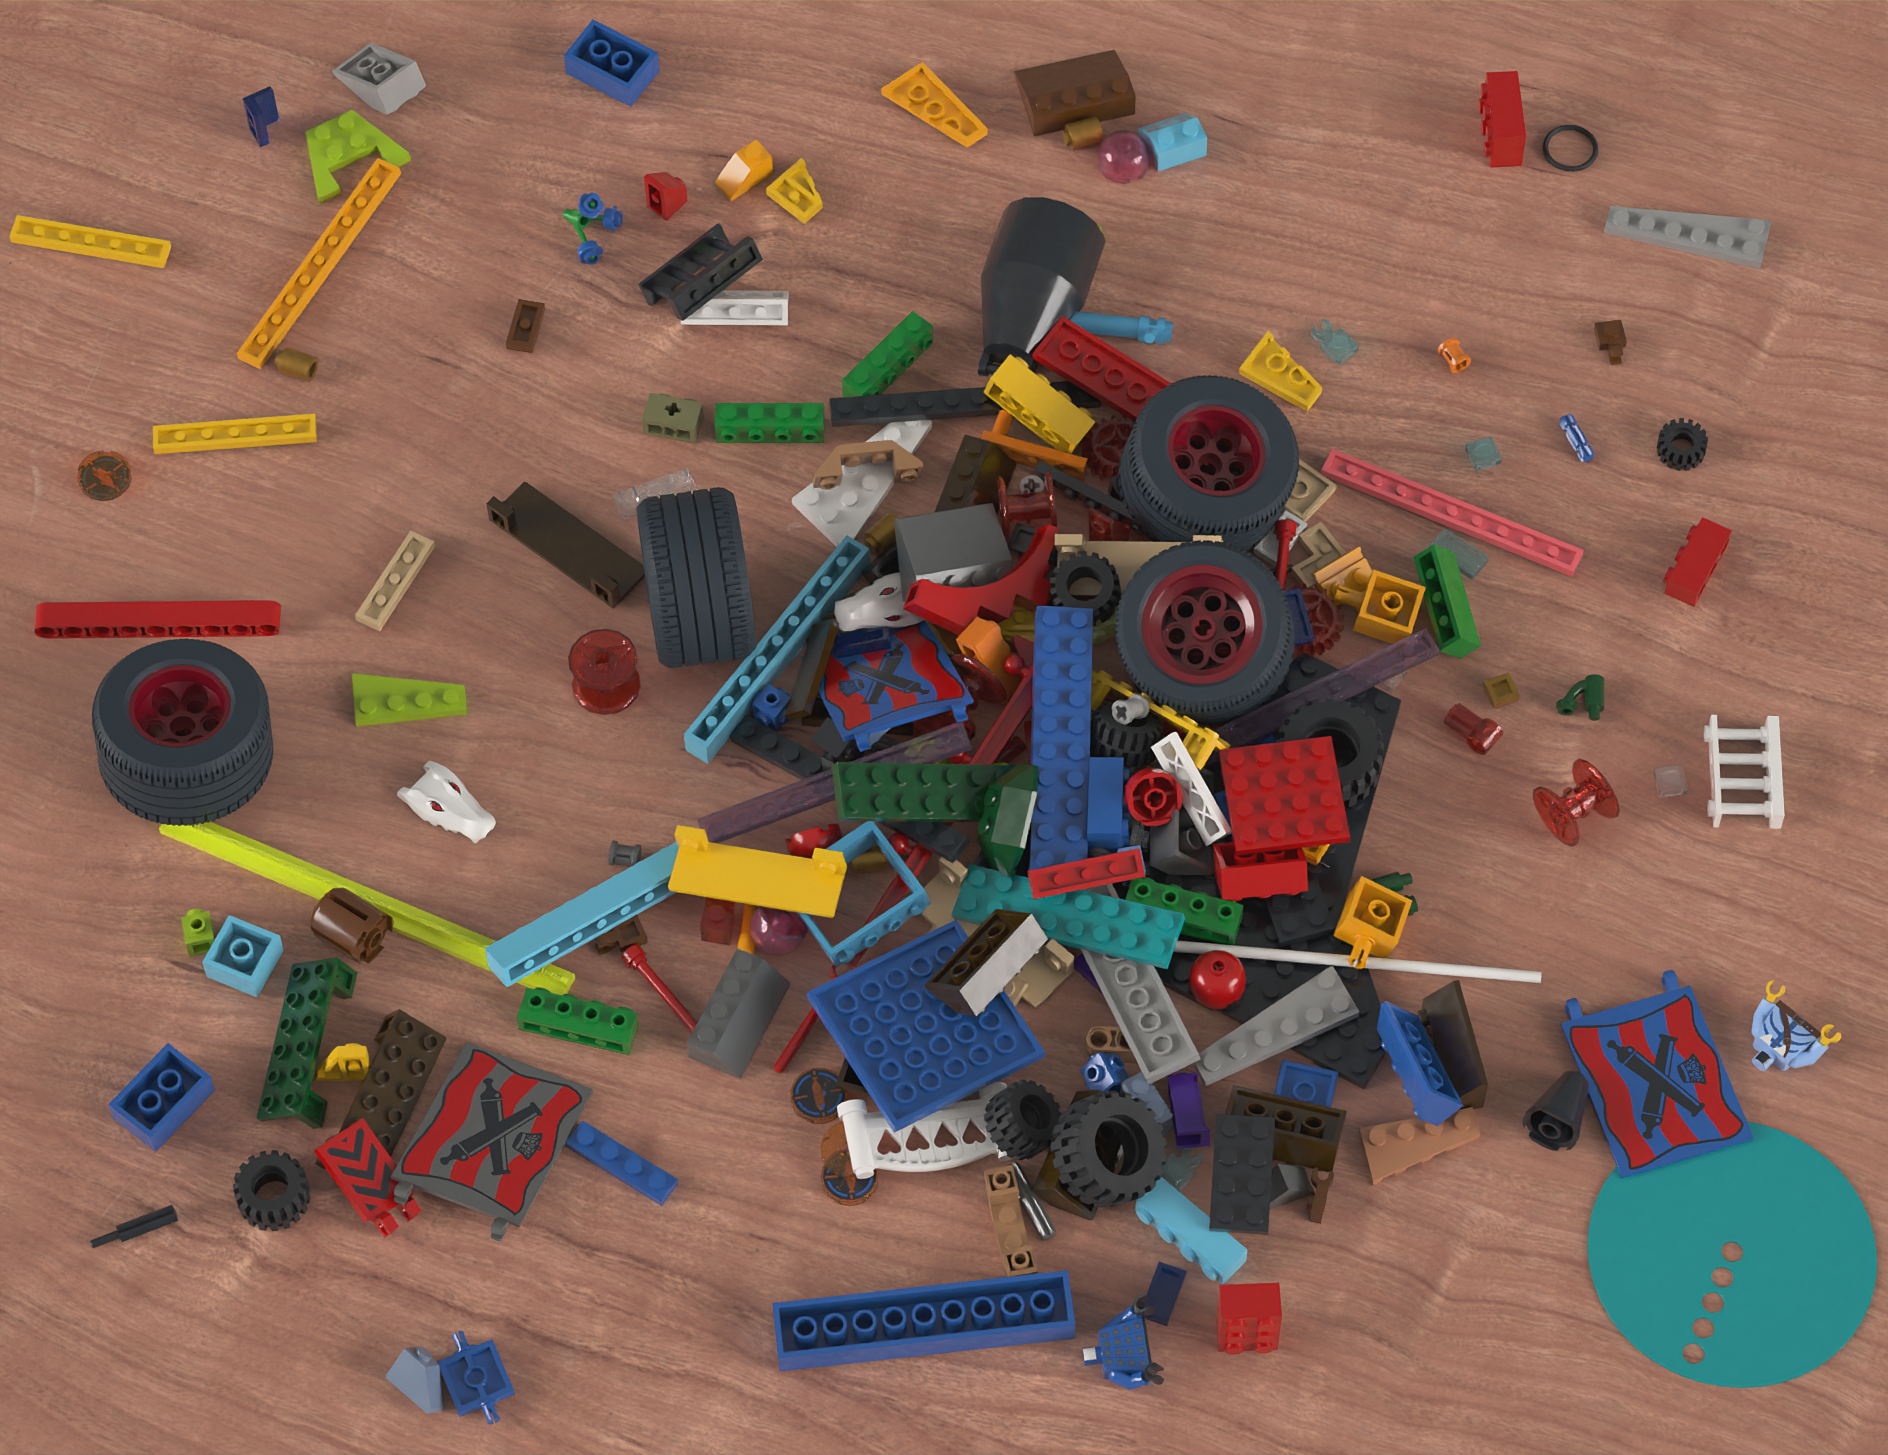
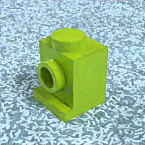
(198, 931)

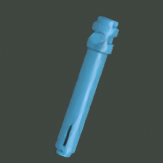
(1143, 328)

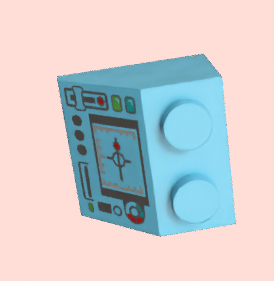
(1175, 140)

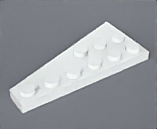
(862, 487)

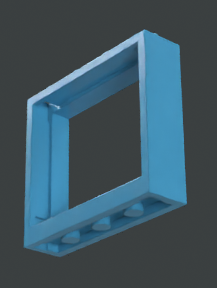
(853, 846)

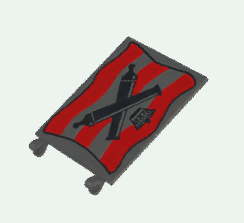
(491, 1136)

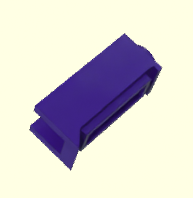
(1187, 1111)

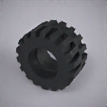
(1090, 567)
(1125, 741)
(1022, 1119)
(268, 1169)

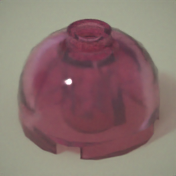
(1124, 156)
(777, 930)

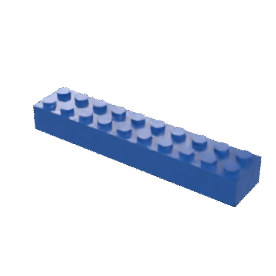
(1060, 734)
(924, 1320)

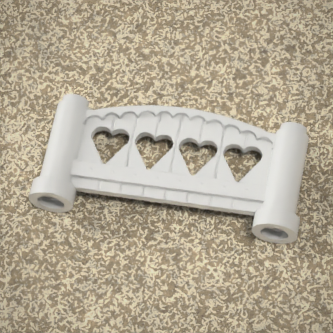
(866, 1130)

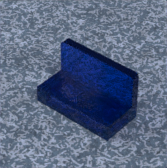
(260, 112)

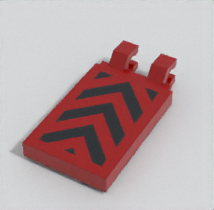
(364, 1176)

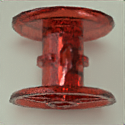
(1026, 505)
(604, 671)
(980, 684)
(1561, 812)

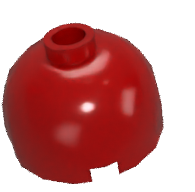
(1152, 796)
(805, 842)
(1217, 979)

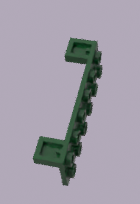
(299, 1040)

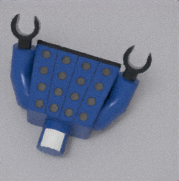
(1126, 1349)

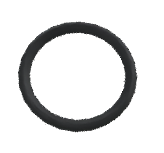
(1564, 167)

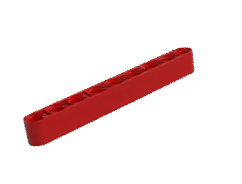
(157, 619)

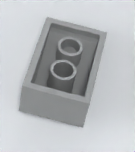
(381, 77)

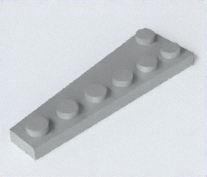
(1710, 236)
(1295, 1018)

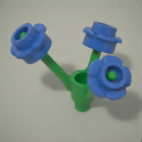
(588, 210)

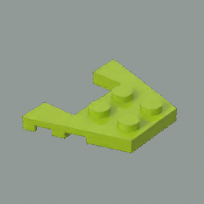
(345, 142)

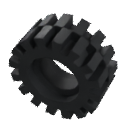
(1682, 431)

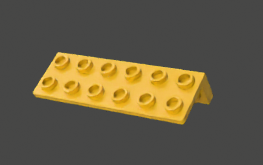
(1198, 741)
(757, 875)

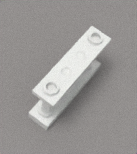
(1767, 759)

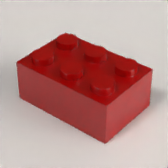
(1502, 119)
(1259, 873)
(1248, 1317)

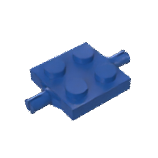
(475, 1377)

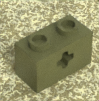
(672, 418)

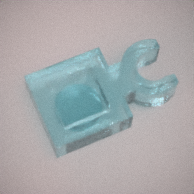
(1337, 344)
(1178, 1170)

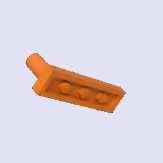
(1029, 453)

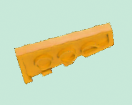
(936, 104)

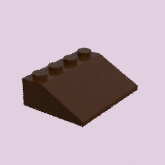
(1075, 91)

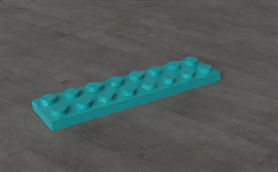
(1075, 917)

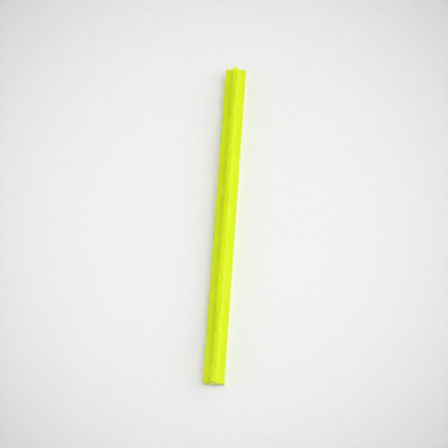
(318, 881)

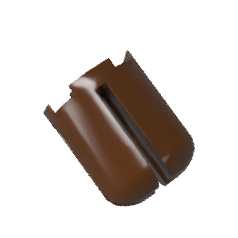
(350, 924)

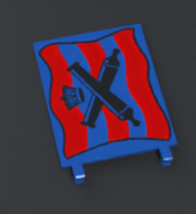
(892, 685)
(1655, 1079)

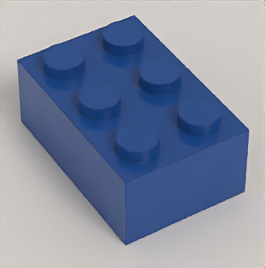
(611, 63)
(1106, 804)
(161, 1097)

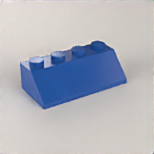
(1417, 1064)

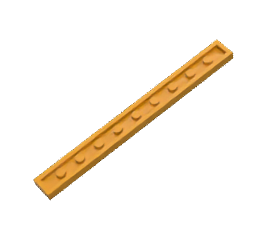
(318, 263)

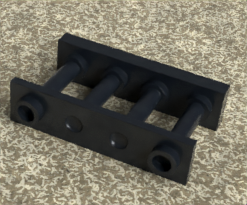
(707, 283)

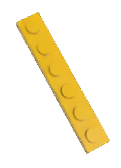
(90, 241)
(234, 433)

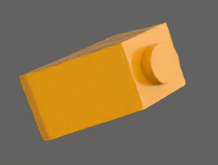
(745, 170)

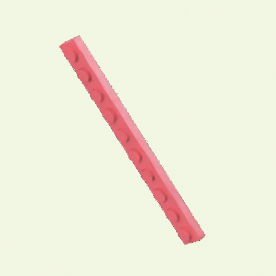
(1452, 512)

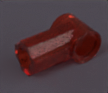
(1479, 732)

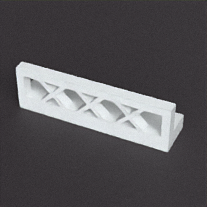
(743, 308)
(1196, 795)

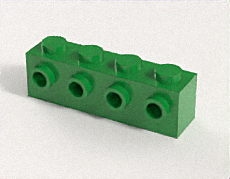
(889, 358)
(769, 422)
(1447, 601)
(1204, 915)
(578, 1020)

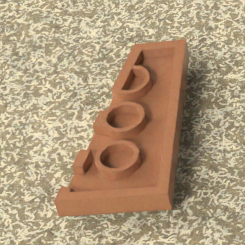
(1403, 1143)

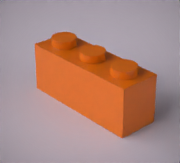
(985, 644)

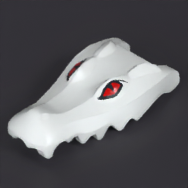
(875, 607)
(446, 802)

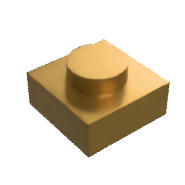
(1501, 690)

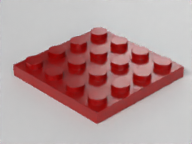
(1284, 796)

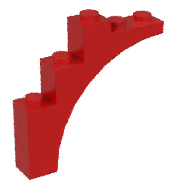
(958, 607)

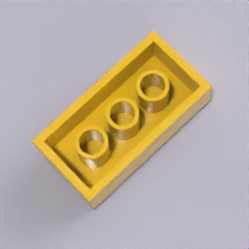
(1039, 405)

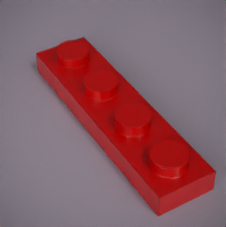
(1085, 873)

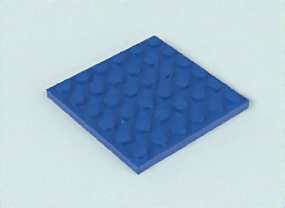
(909, 1043)

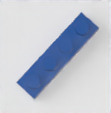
(622, 1163)

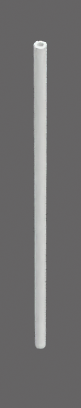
(1372, 962)

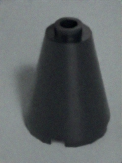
(1559, 1112)

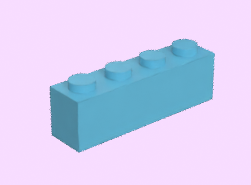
(1188, 1229)

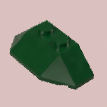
(1008, 818)

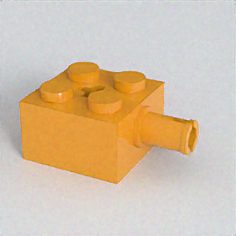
(1385, 607)
(1371, 920)

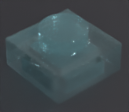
(1483, 453)

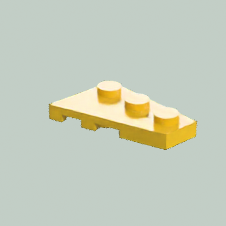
(1280, 374)

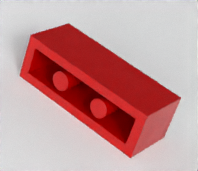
(1696, 561)

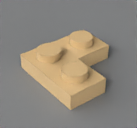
(1321, 548)

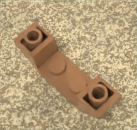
(903, 463)
(1008, 1222)

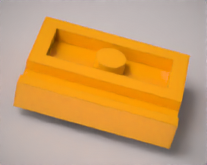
(1348, 570)

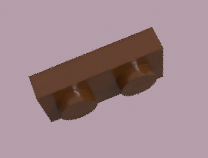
(525, 326)

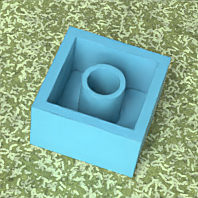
(243, 956)

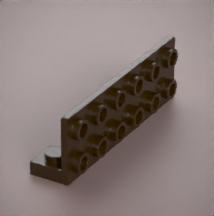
(567, 543)
(394, 1078)

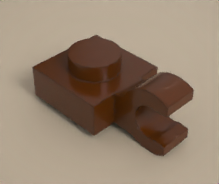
(1611, 337)
(623, 935)
(1317, 1201)

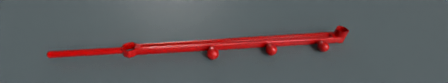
(917, 856)

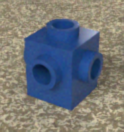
(770, 707)
(1104, 1072)

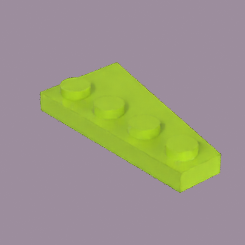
(401, 700)

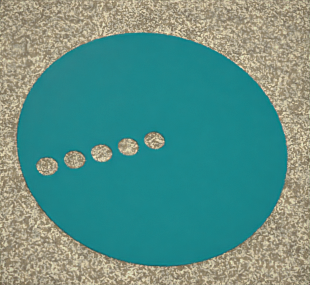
(1793, 1291)

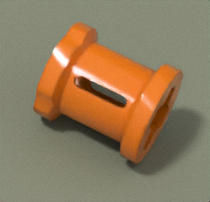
(1454, 355)

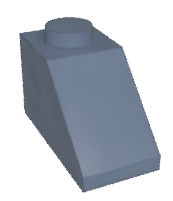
(418, 1378)

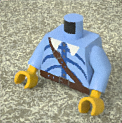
(1785, 1036)

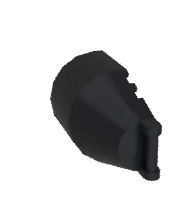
(1034, 276)

